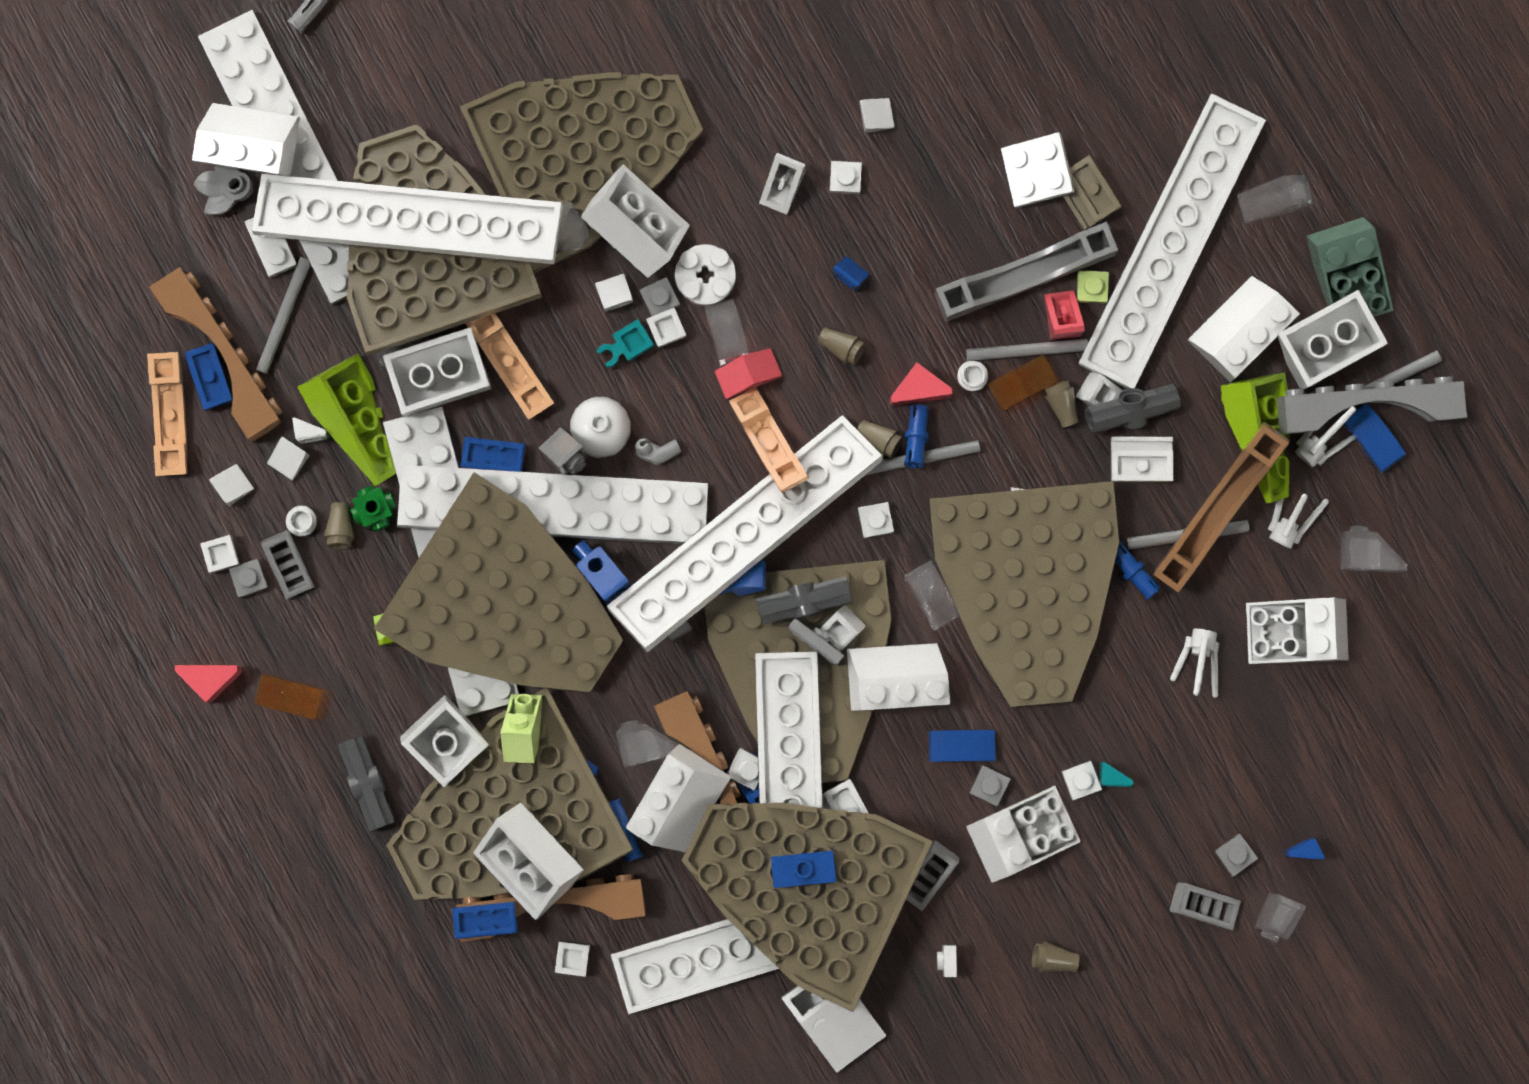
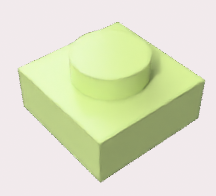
(1092, 287)

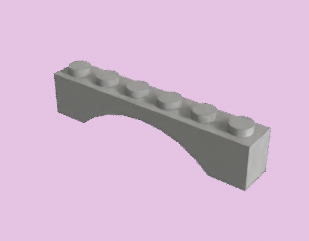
(1026, 273)
(1432, 402)

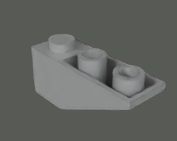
(564, 453)

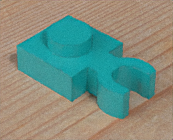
(630, 342)

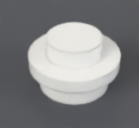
(972, 376)
(301, 521)

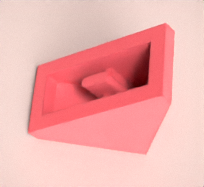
(1063, 315)
(748, 372)
(920, 387)
(208, 680)

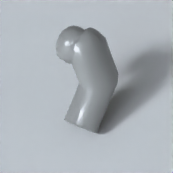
(656, 454)

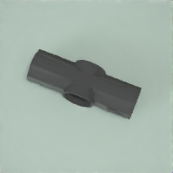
(1132, 408)
(804, 600)
(366, 783)

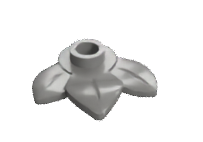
(219, 188)

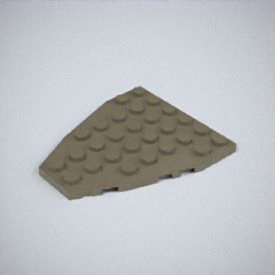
(577, 131)
(418, 293)
(1030, 581)
(501, 599)
(738, 634)
(558, 789)
(814, 933)

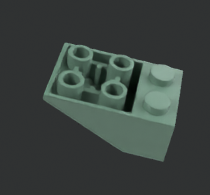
(1349, 261)

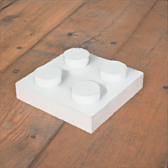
(1037, 170)

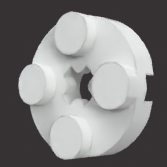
(716, 261)

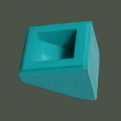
(1112, 778)

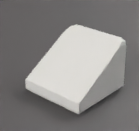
(876, 114)
(614, 292)
(1097, 390)
(307, 432)
(287, 458)
(231, 484)
(842, 628)

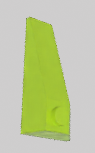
(1246, 408)
(347, 410)

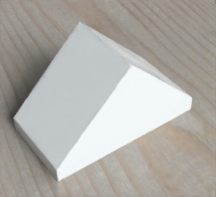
(782, 183)

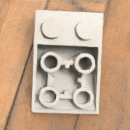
(1297, 631)
(1023, 834)
(834, 1030)

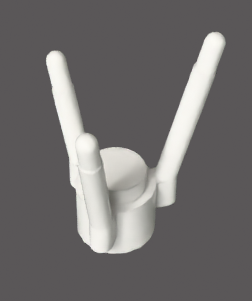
(1313, 449)
(1286, 530)
(1202, 644)

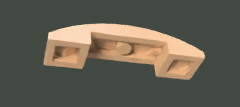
(510, 365)
(168, 413)
(768, 440)

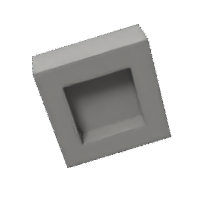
(659, 297)
(248, 578)
(989, 785)
(1235, 855)

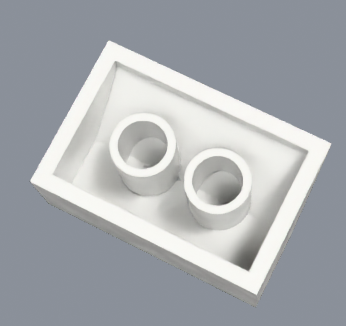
(247, 139)
(635, 221)
(1243, 327)
(1330, 340)
(437, 372)
(897, 677)
(677, 800)
(527, 860)

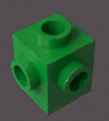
(381, 517)

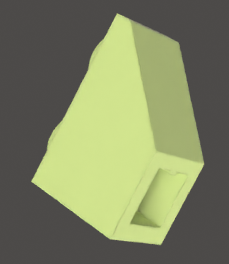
(521, 728)

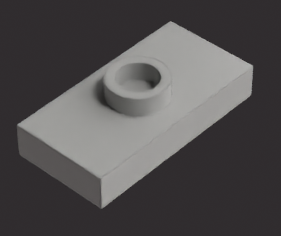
(816, 640)

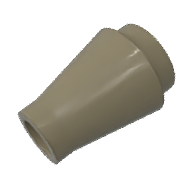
(842, 345)
(1062, 401)
(883, 439)
(339, 527)
(1053, 958)

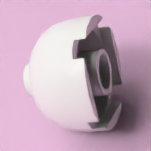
(600, 426)

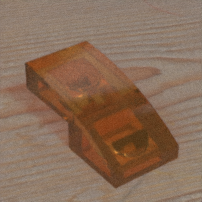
(1023, 382)
(288, 696)

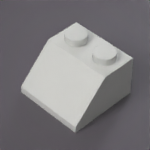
(443, 741)

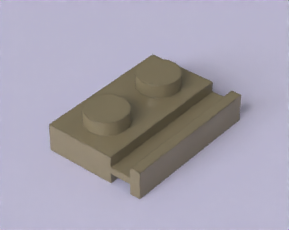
(1092, 195)

